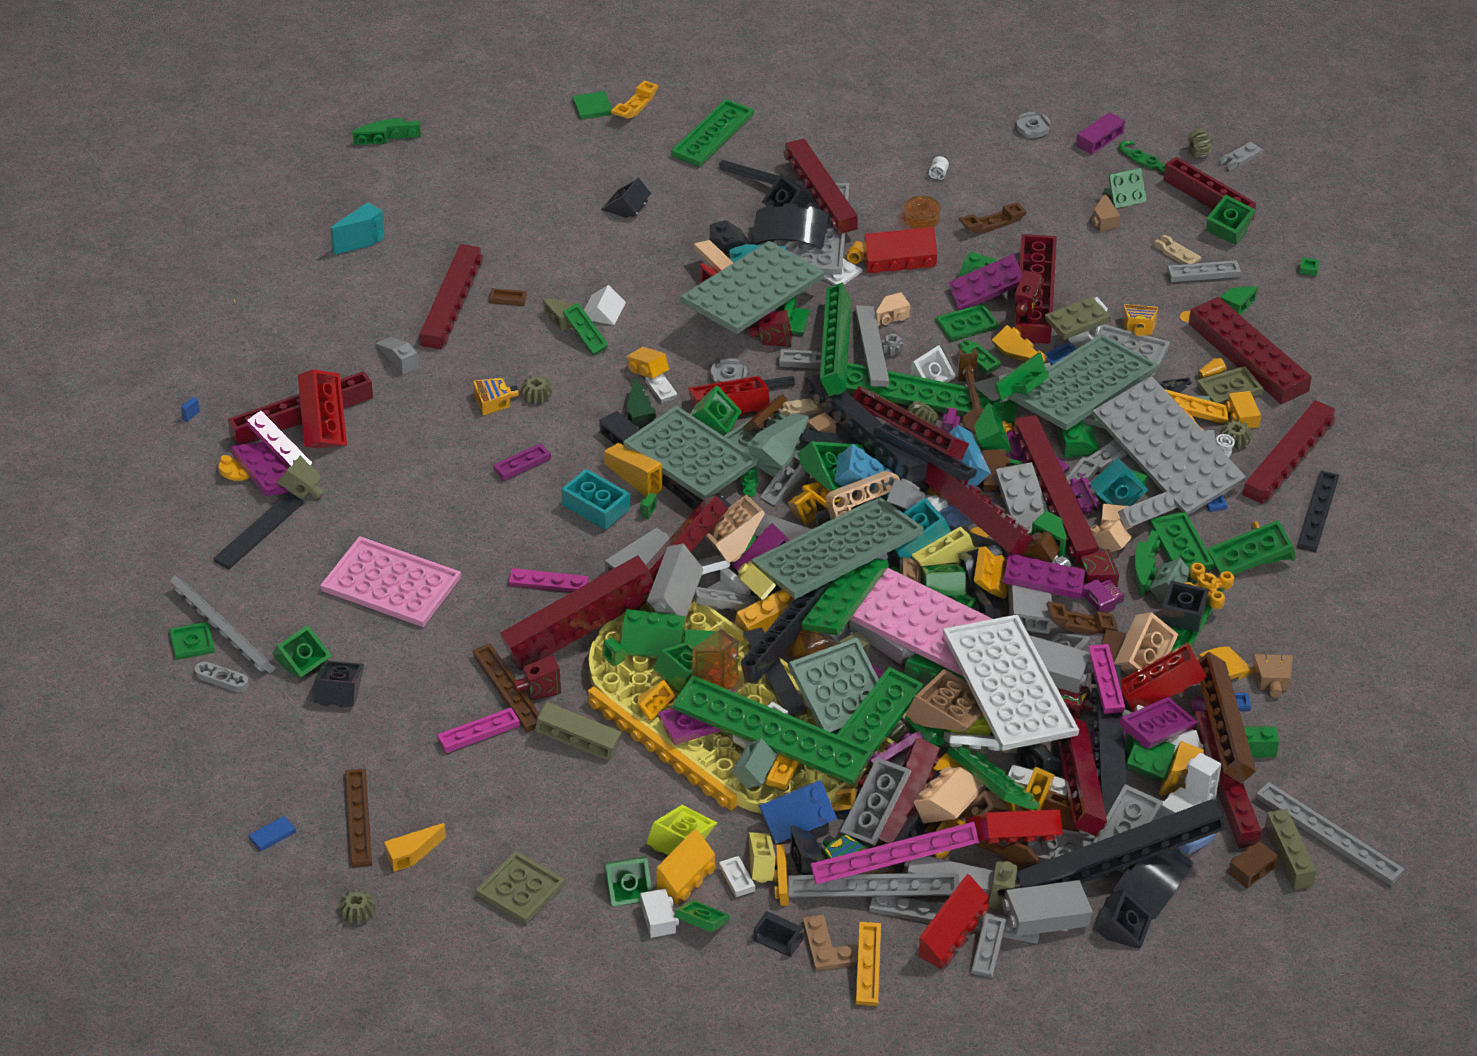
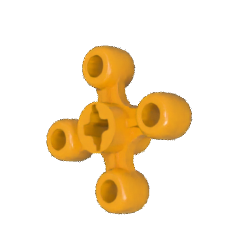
(1209, 581)

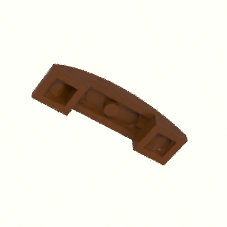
(1010, 214)
(1080, 622)

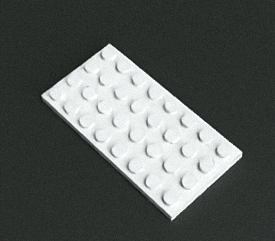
(1010, 682)

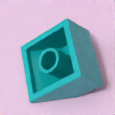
(1118, 485)

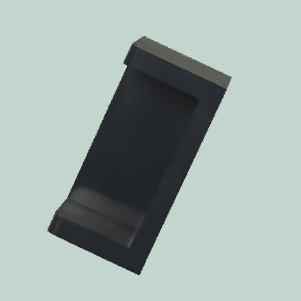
(778, 934)

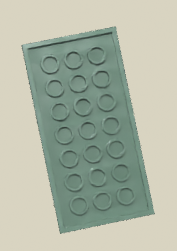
(752, 287)
(1086, 381)
(837, 547)

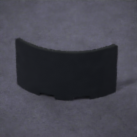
(790, 224)
(988, 603)
(1155, 879)

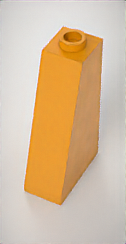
(635, 468)

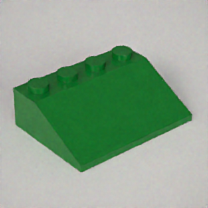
(820, 461)

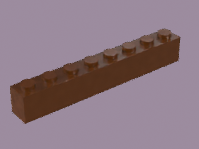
(1226, 719)

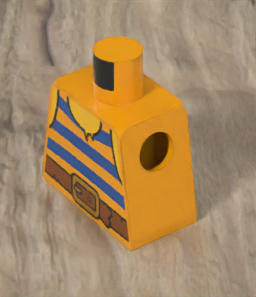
(1140, 319)
(493, 394)

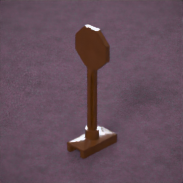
(967, 372)
(1015, 852)

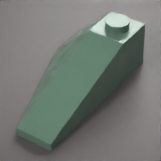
(777, 442)

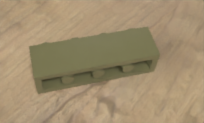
(578, 731)
(1290, 849)

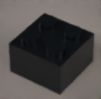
(1184, 606)

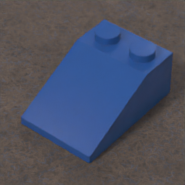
(803, 807)

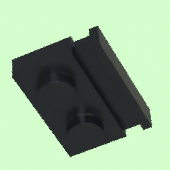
(1176, 385)

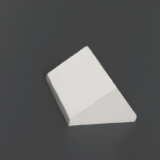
(605, 306)
(933, 366)

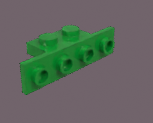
(1023, 378)

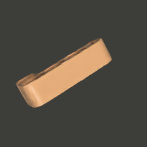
(863, 493)

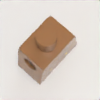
(1273, 672)

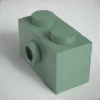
(1171, 571)
(754, 764)

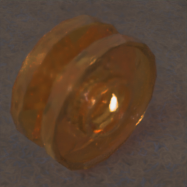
(922, 212)

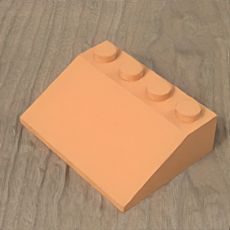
(735, 528)

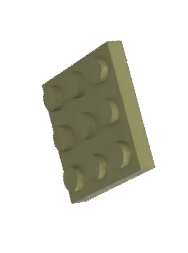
(520, 887)

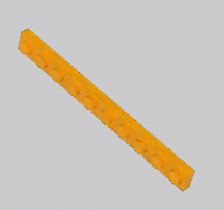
(665, 751)

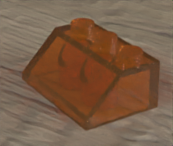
(717, 660)

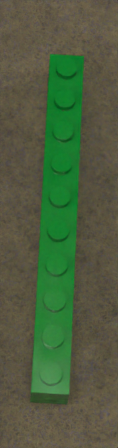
(835, 339)

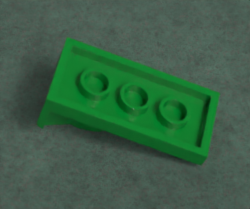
(1253, 548)

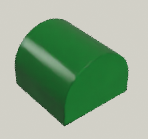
(613, 652)

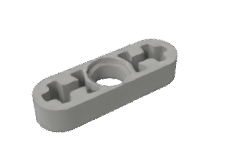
(217, 671)

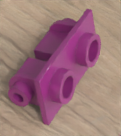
(1082, 487)

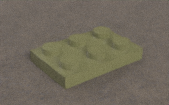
(1077, 318)
(1228, 382)

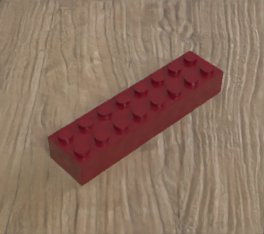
(1038, 256)
(1249, 348)
(578, 613)

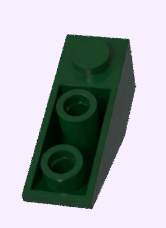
(639, 406)

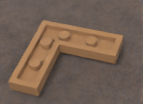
(821, 949)

